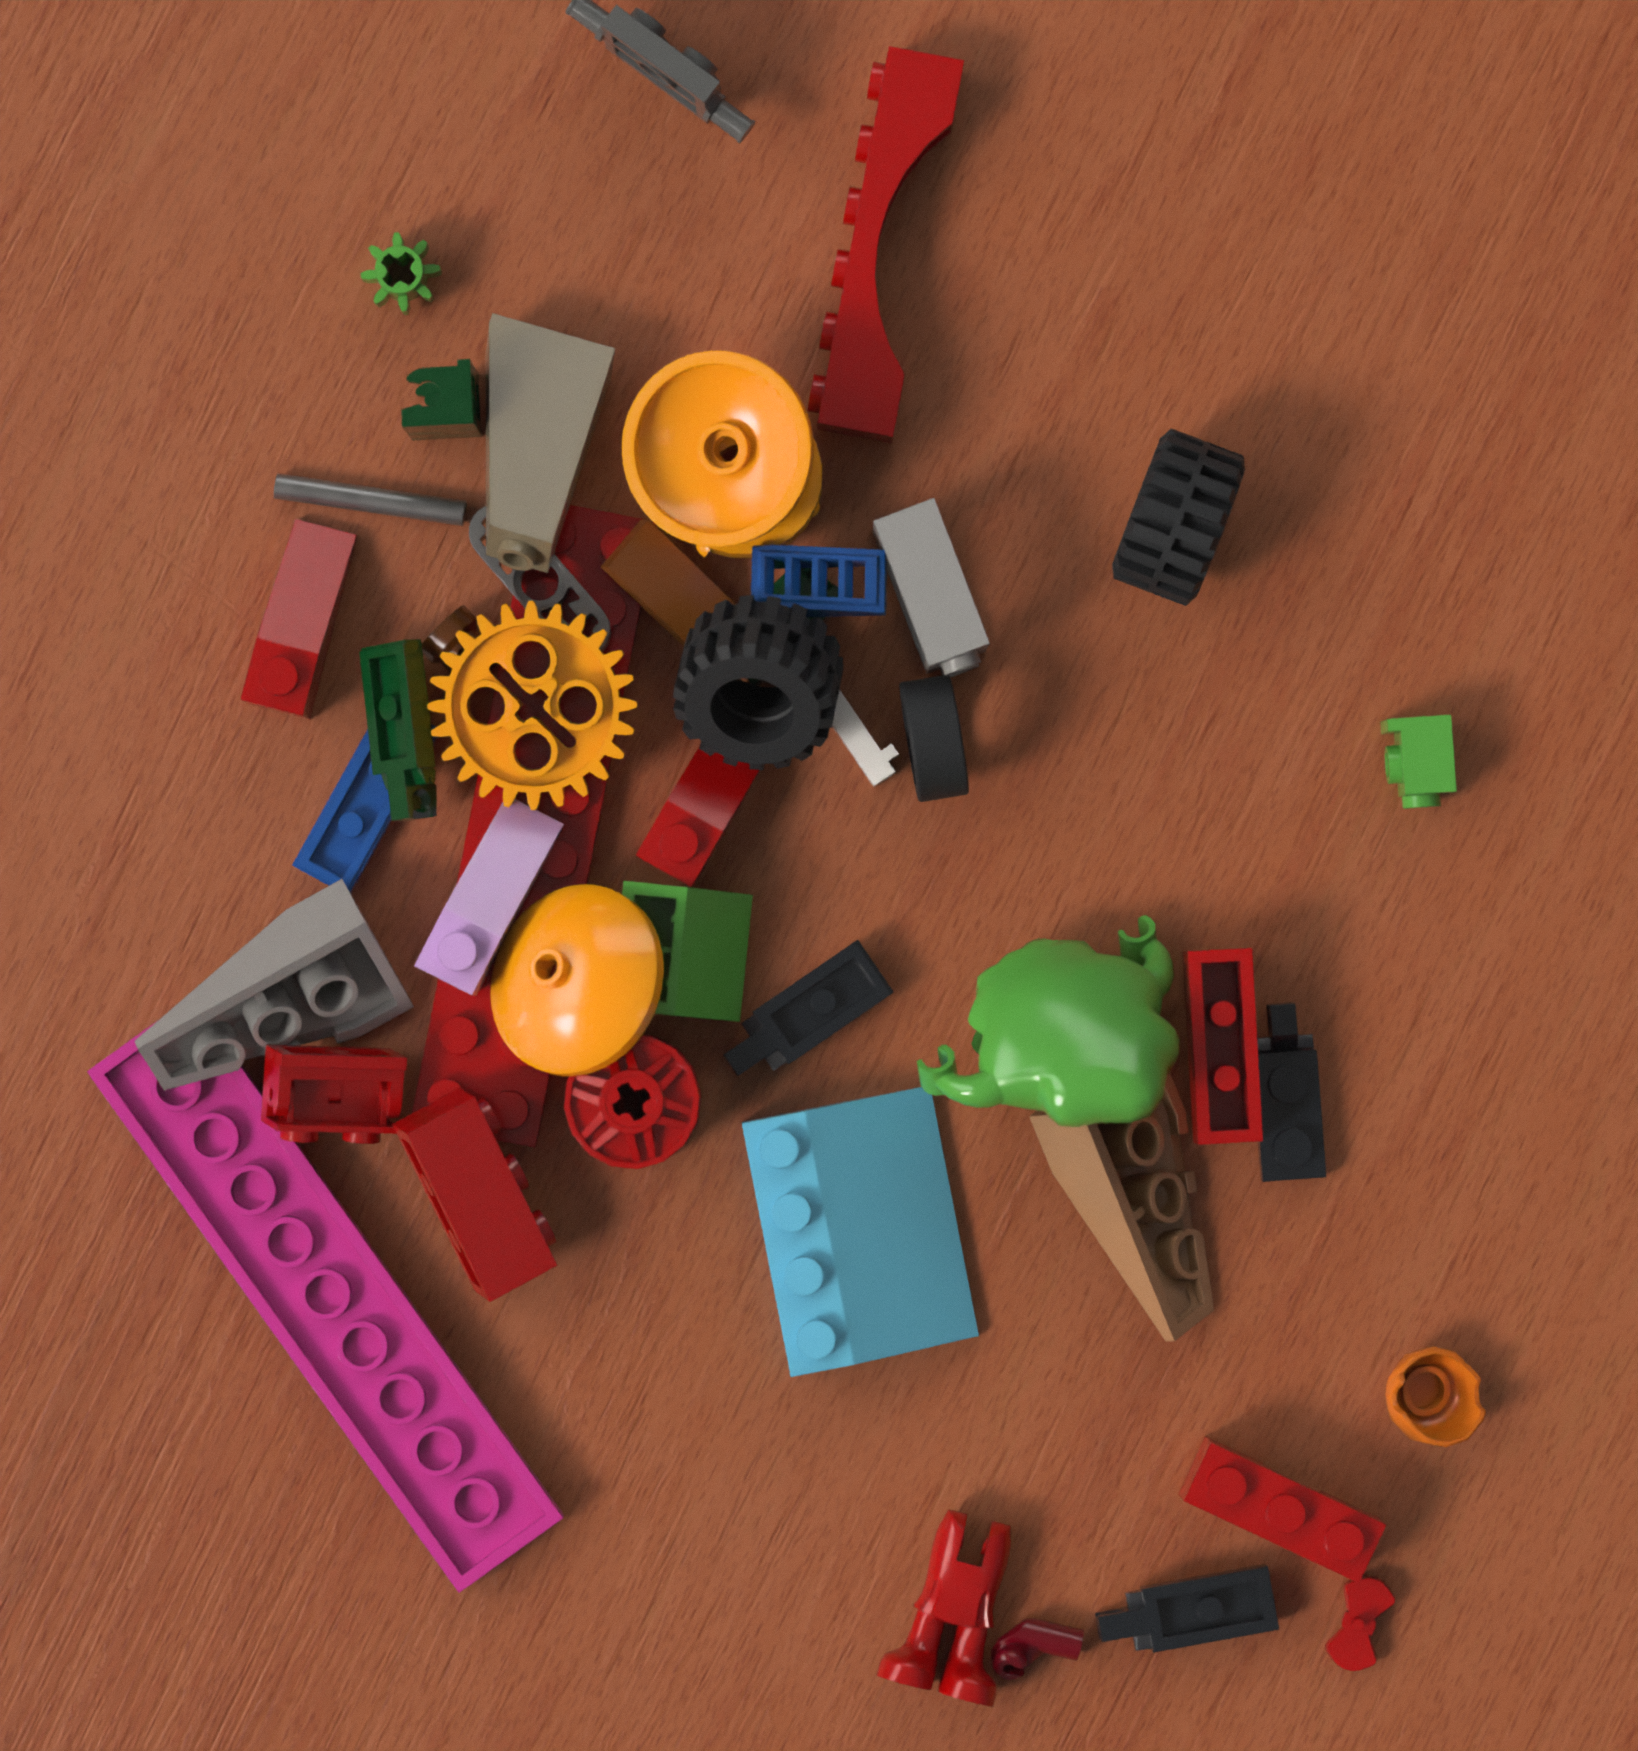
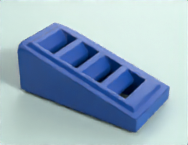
(793, 558)

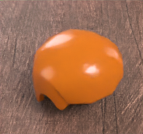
(1434, 1397)

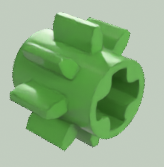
(401, 256)

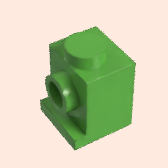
(1420, 759)

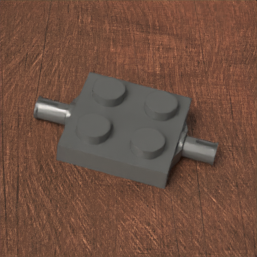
(683, 76)

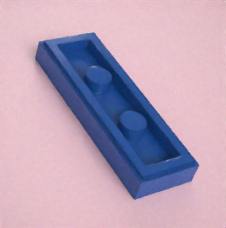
(348, 824)

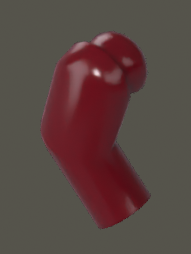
(1030, 1641)

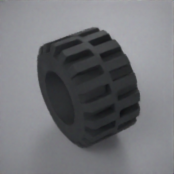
(1178, 517)
(767, 645)

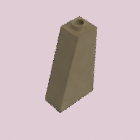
(539, 426)

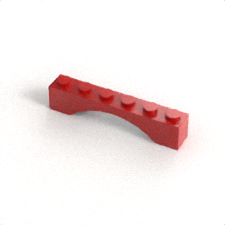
(912, 116)

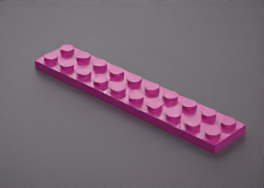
(336, 1313)

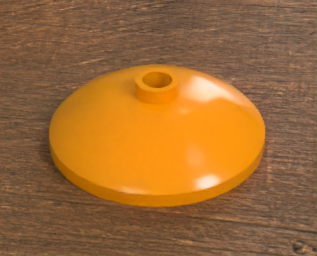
(676, 440)
(602, 984)

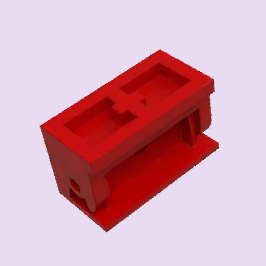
(332, 1091)

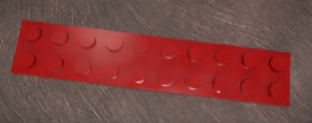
(462, 1037)

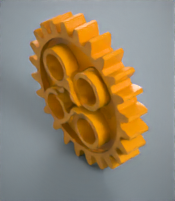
(491, 747)

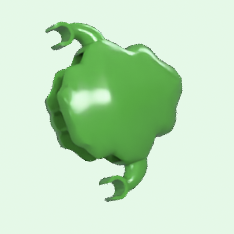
(1069, 1032)

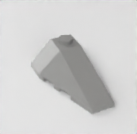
(292, 984)

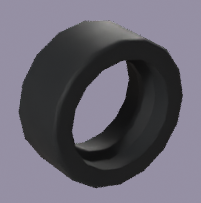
(934, 738)

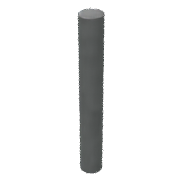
(370, 499)

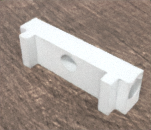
(861, 744)

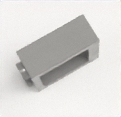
(931, 589)

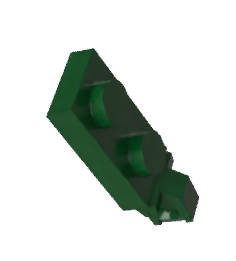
(400, 727)

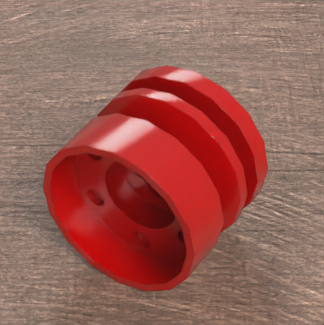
(669, 1112)

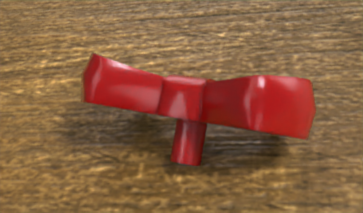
(1351, 1644)

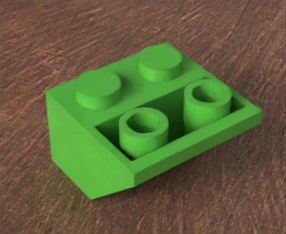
(701, 945)

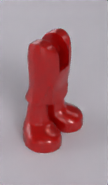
(956, 1596)

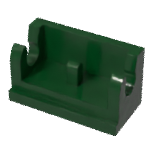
(451, 403)

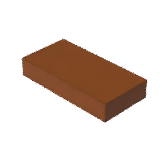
(662, 579)

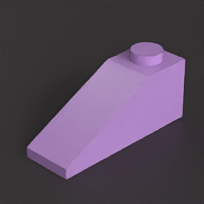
(489, 897)

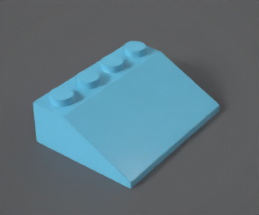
(860, 1230)

